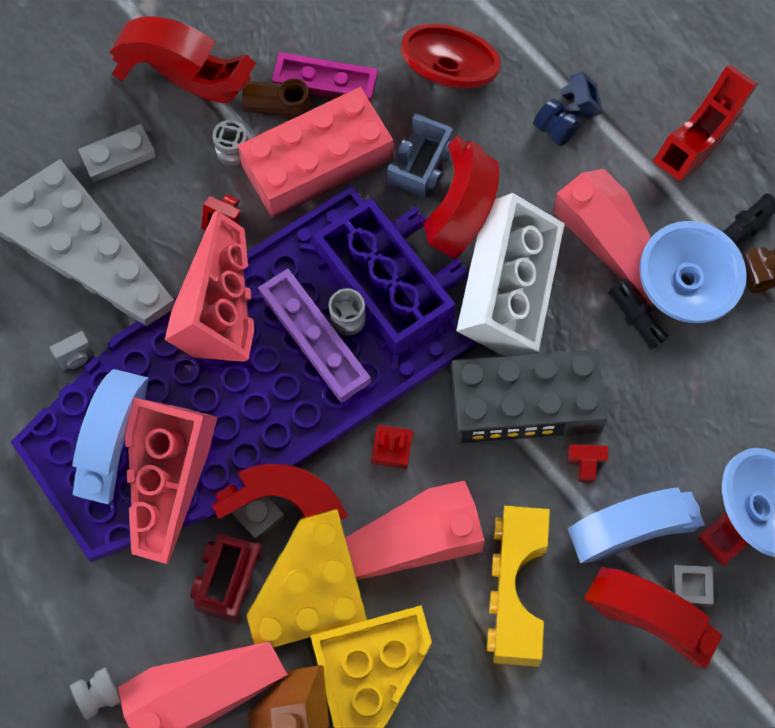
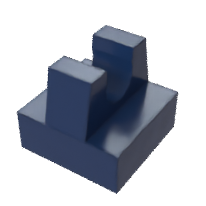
(586, 96)

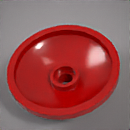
(450, 56)

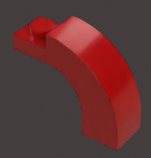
(162, 43)
(217, 79)
(703, 132)
(467, 201)
(294, 484)
(656, 610)

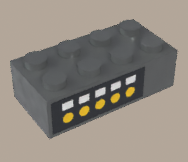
(528, 396)

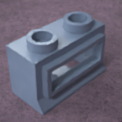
(422, 131)

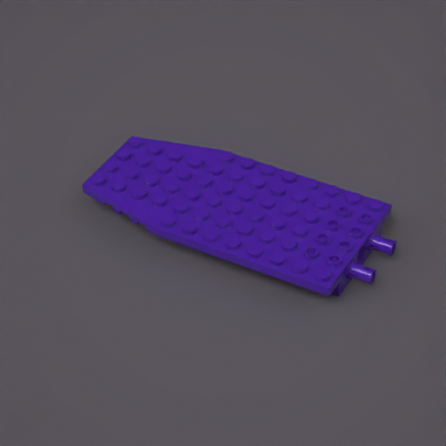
(275, 401)

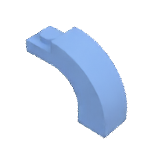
(104, 435)
(633, 522)

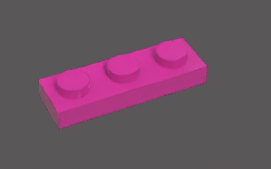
(324, 76)

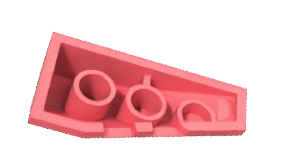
(607, 223)
(212, 304)
(165, 464)
(199, 688)

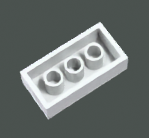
(511, 277)

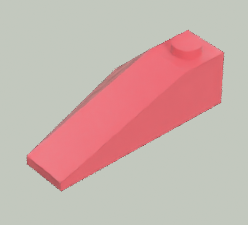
(420, 532)

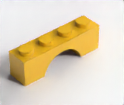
(516, 632)

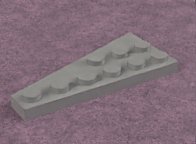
(72, 235)

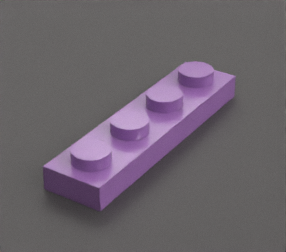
(314, 335)

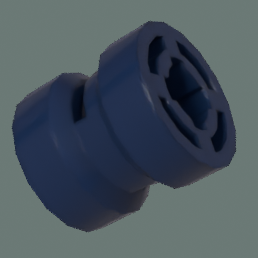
(557, 122)

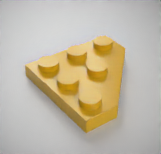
(308, 586)
(371, 666)

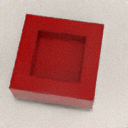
(722, 540)

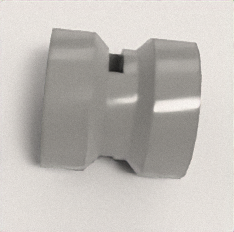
(226, 138)
(344, 305)
(95, 693)

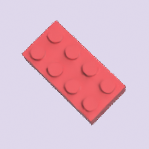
(316, 152)

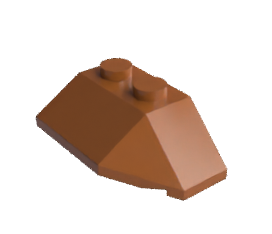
(294, 702)

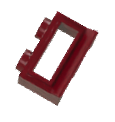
(240, 582)

